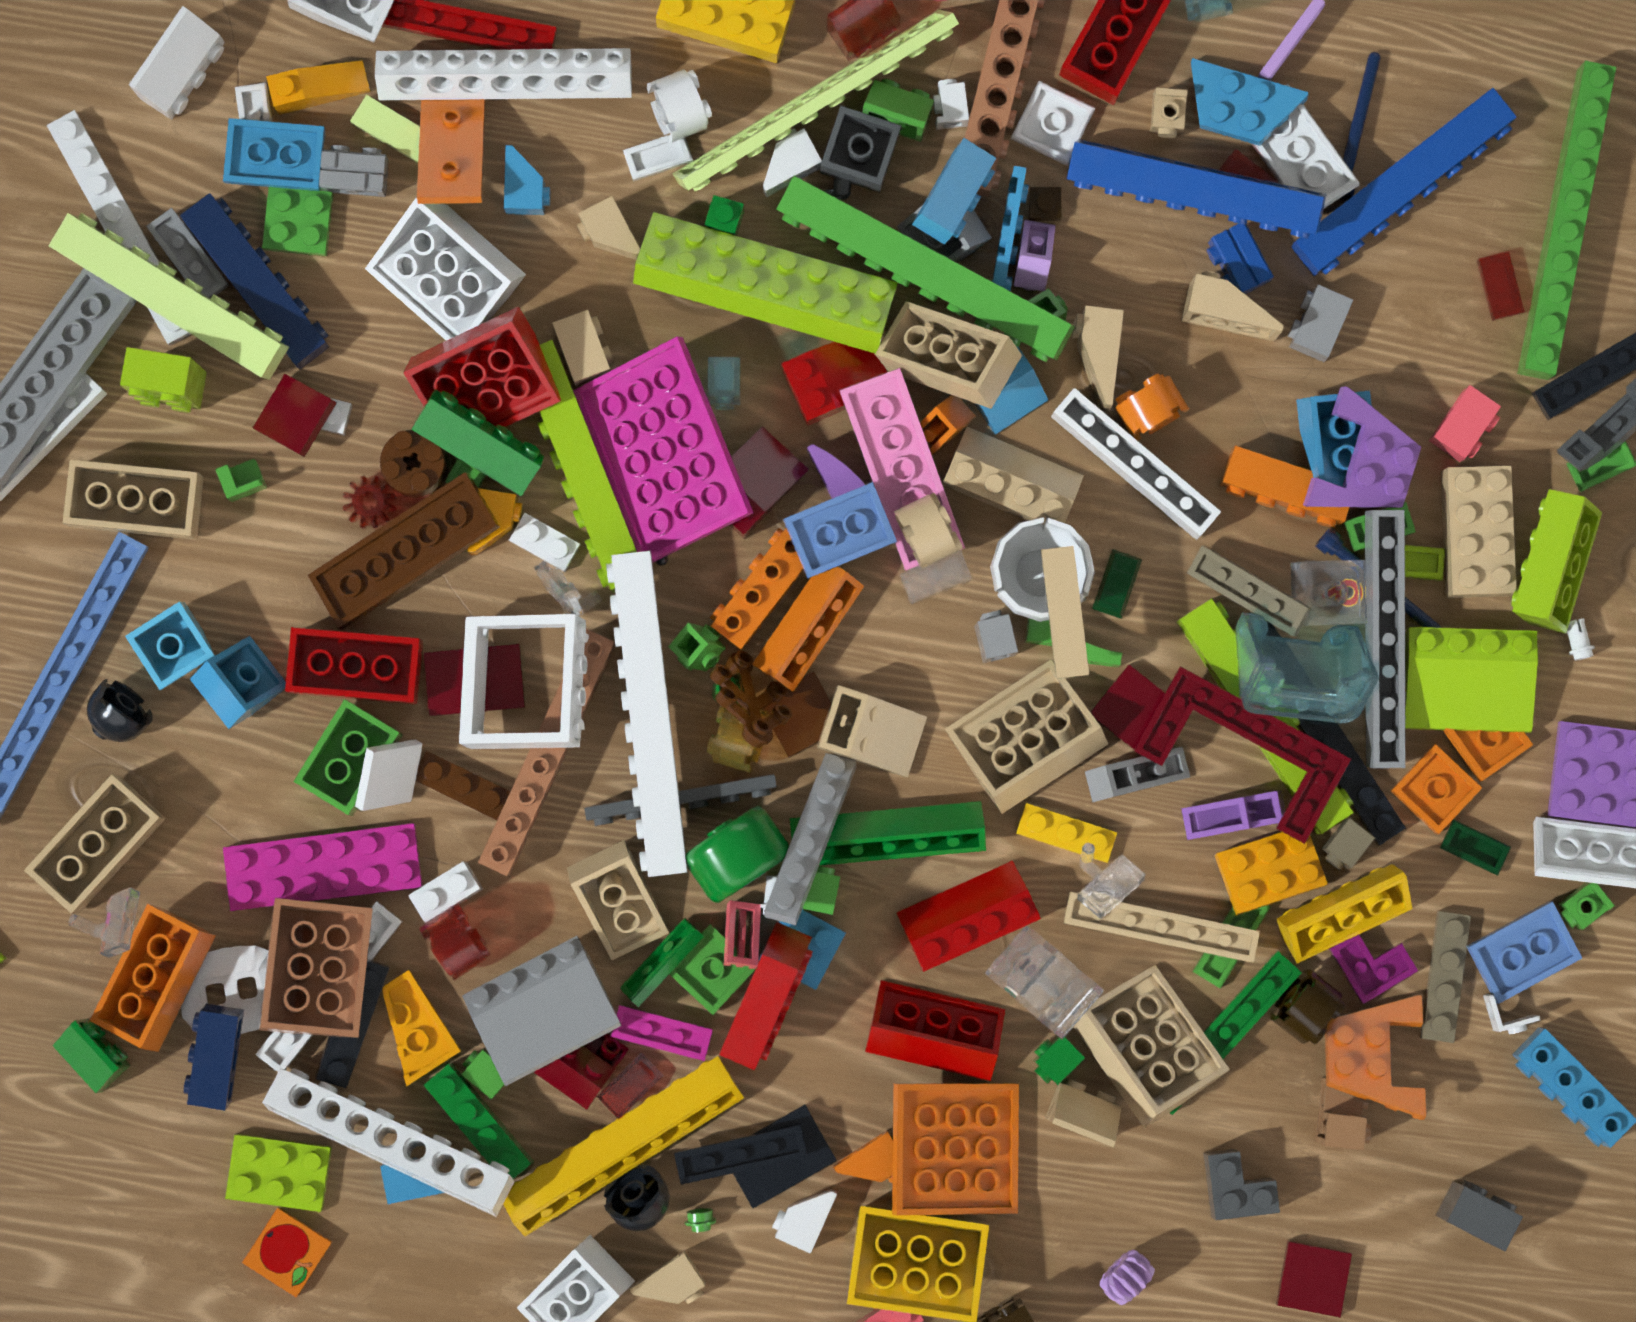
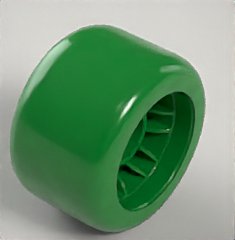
(736, 854)

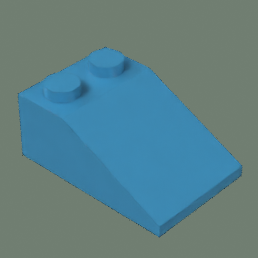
(1326, 437)

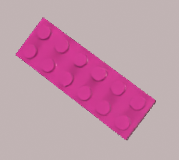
(323, 866)

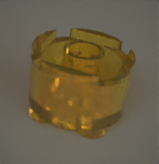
(729, 746)

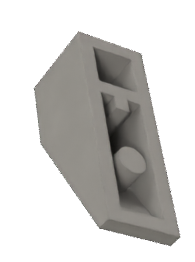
(1135, 775)

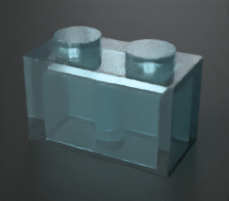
(724, 382)

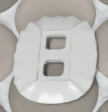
(227, 967)

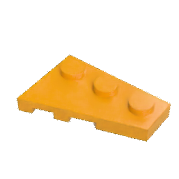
(417, 1027)

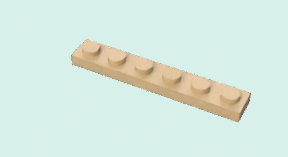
(1167, 929)

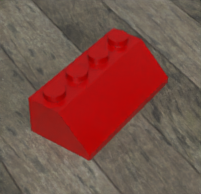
(968, 916)
(935, 1030)

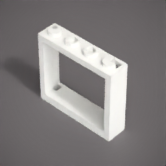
(475, 675)

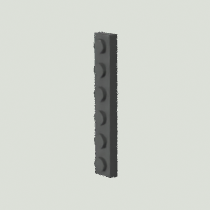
(695, 797)

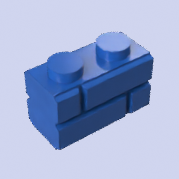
(1239, 258)

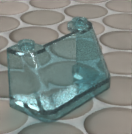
(1303, 677)

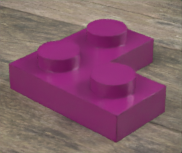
(1368, 974)

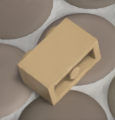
(582, 347)

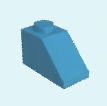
(523, 186)
(402, 1187)

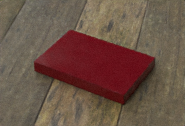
(503, 680)

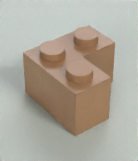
(1341, 1119)

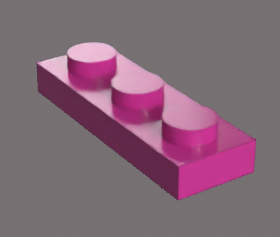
(662, 1033)

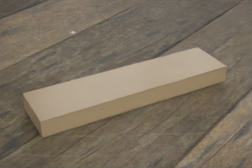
(1064, 612)

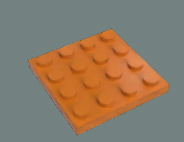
(955, 1148)

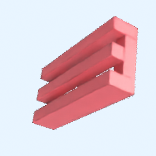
(729, 957)

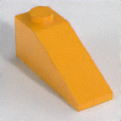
(316, 85)

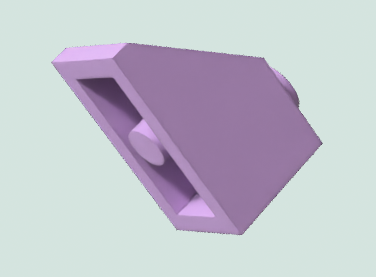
(1034, 255)

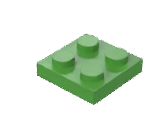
(297, 221)
(706, 975)

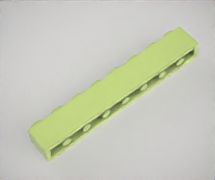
(169, 296)

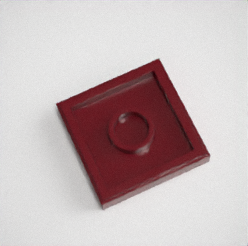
(294, 415)
(1128, 706)
(1314, 1279)

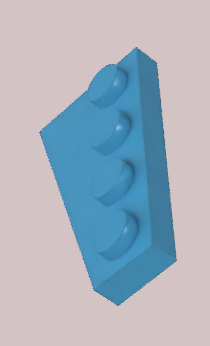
(1011, 224)

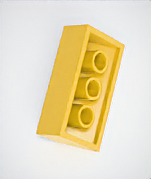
(1345, 912)

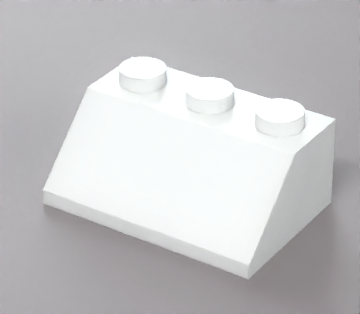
(177, 64)

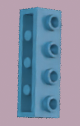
(1574, 1088)

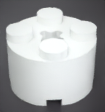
(679, 105)

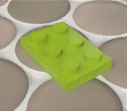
(278, 1172)

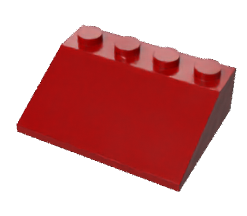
(489, 369)

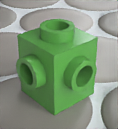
(697, 647)

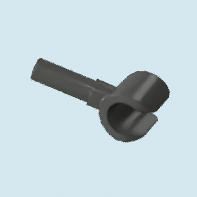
(841, 189)

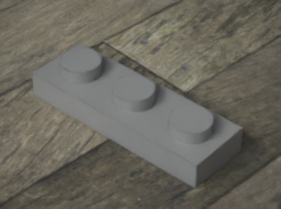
(186, 253)

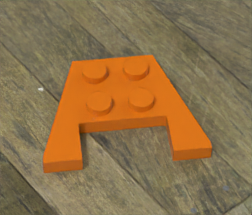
(1361, 1056)

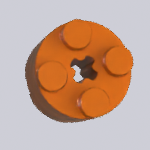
(1151, 406)

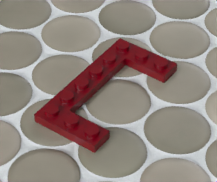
(1322, 764)

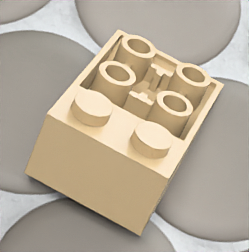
(871, 731)

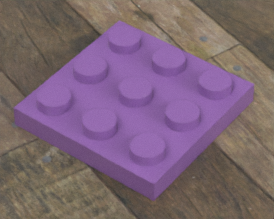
(1594, 774)

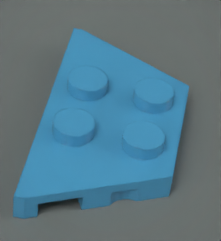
(1241, 103)

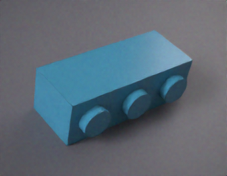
(955, 192)

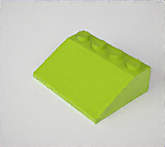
(1470, 679)

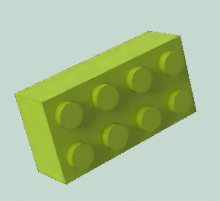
(1556, 560)

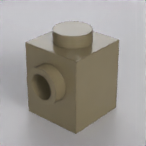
(1347, 844)

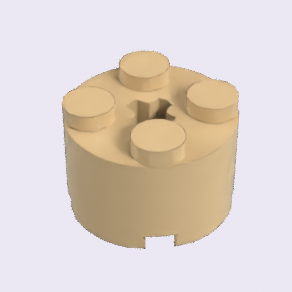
(928, 530)

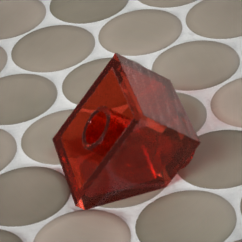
(861, 24)

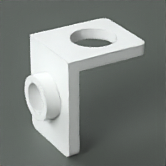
(1513, 1026)

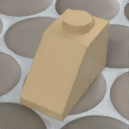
(608, 229)
(672, 1282)

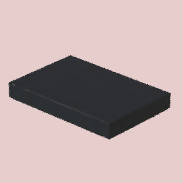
(768, 1181)

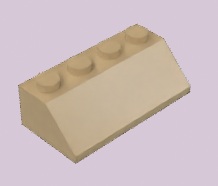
(1011, 478)

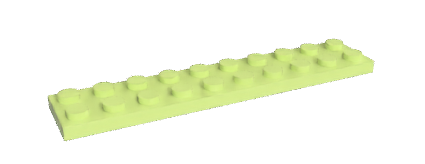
(806, 105)

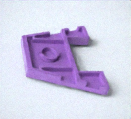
(1379, 464)

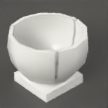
(1019, 569)

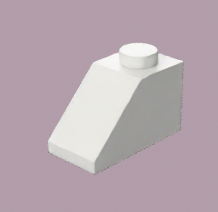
(791, 157)
(804, 1220)

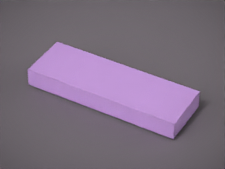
(1291, 40)

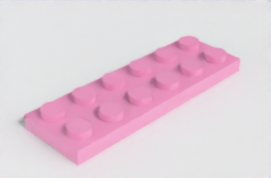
(894, 449)

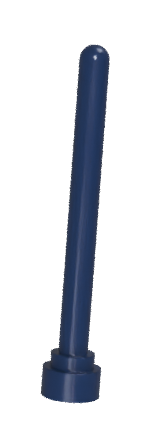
(1360, 113)
(1333, 544)

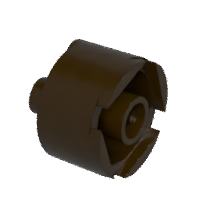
(1308, 1008)

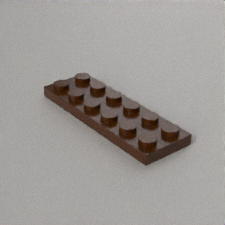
(403, 551)

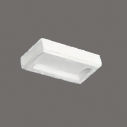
(656, 157)

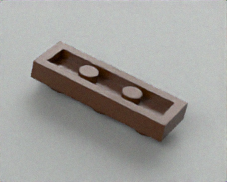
(461, 785)

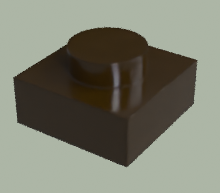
(1045, 204)

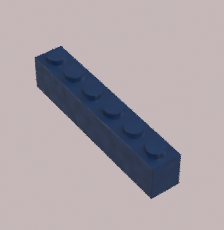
(254, 280)

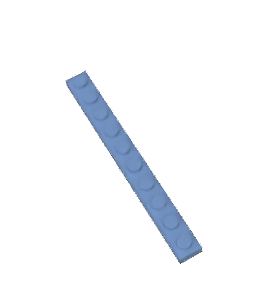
(67, 662)

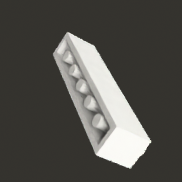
(1135, 464)

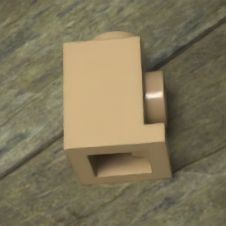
(1173, 99)

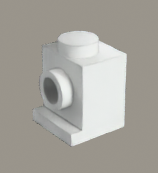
(951, 104)

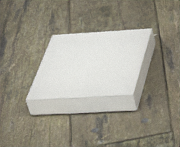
(1052, 123)
(388, 774)

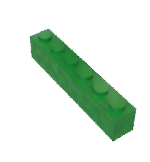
(904, 833)

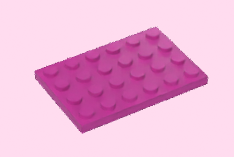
(663, 450)

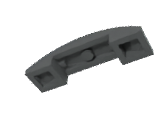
(1604, 435)

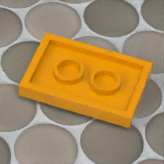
(1269, 871)

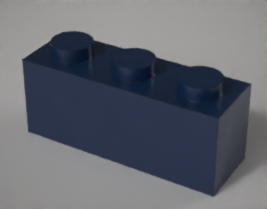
(214, 1056)

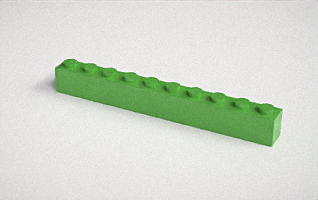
(1566, 220)
(925, 268)

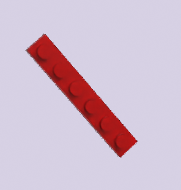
(468, 26)

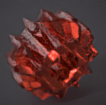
(360, 509)

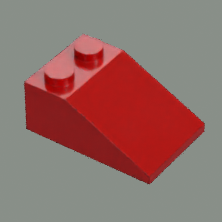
(822, 372)

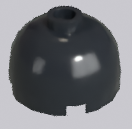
(117, 713)
(637, 1198)

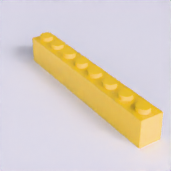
(621, 1145)

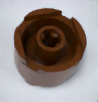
(421, 480)

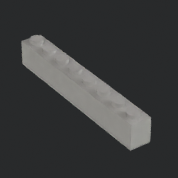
(1385, 637)

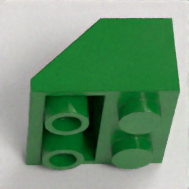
(92, 1054)

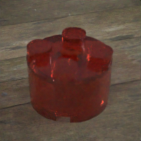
(455, 942)

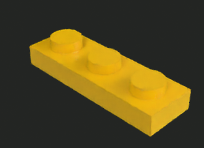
(1065, 832)

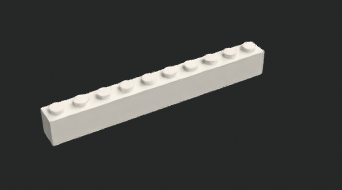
(649, 714)

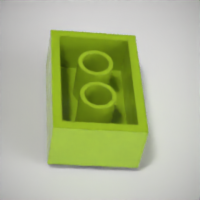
(163, 379)

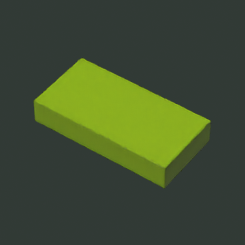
(1424, 562)

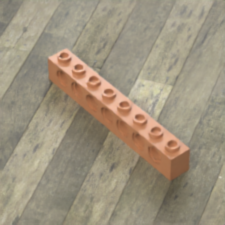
(1009, 86)
(540, 770)

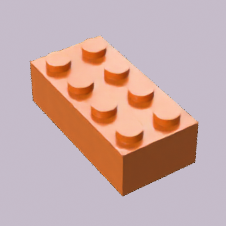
(152, 978)

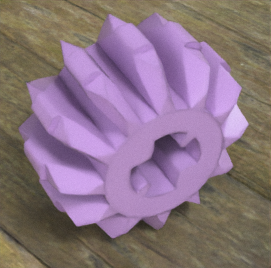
(1127, 1277)

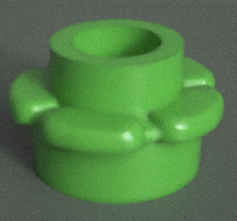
(700, 1219)

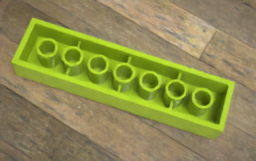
(764, 282)

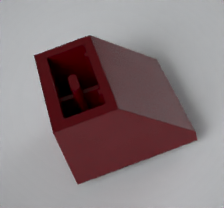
(585, 1070)

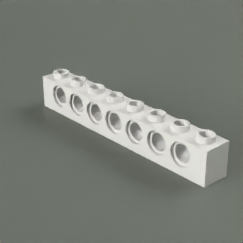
(503, 74)
(486, 1196)

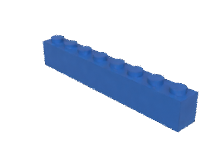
(1404, 181)
(1196, 187)

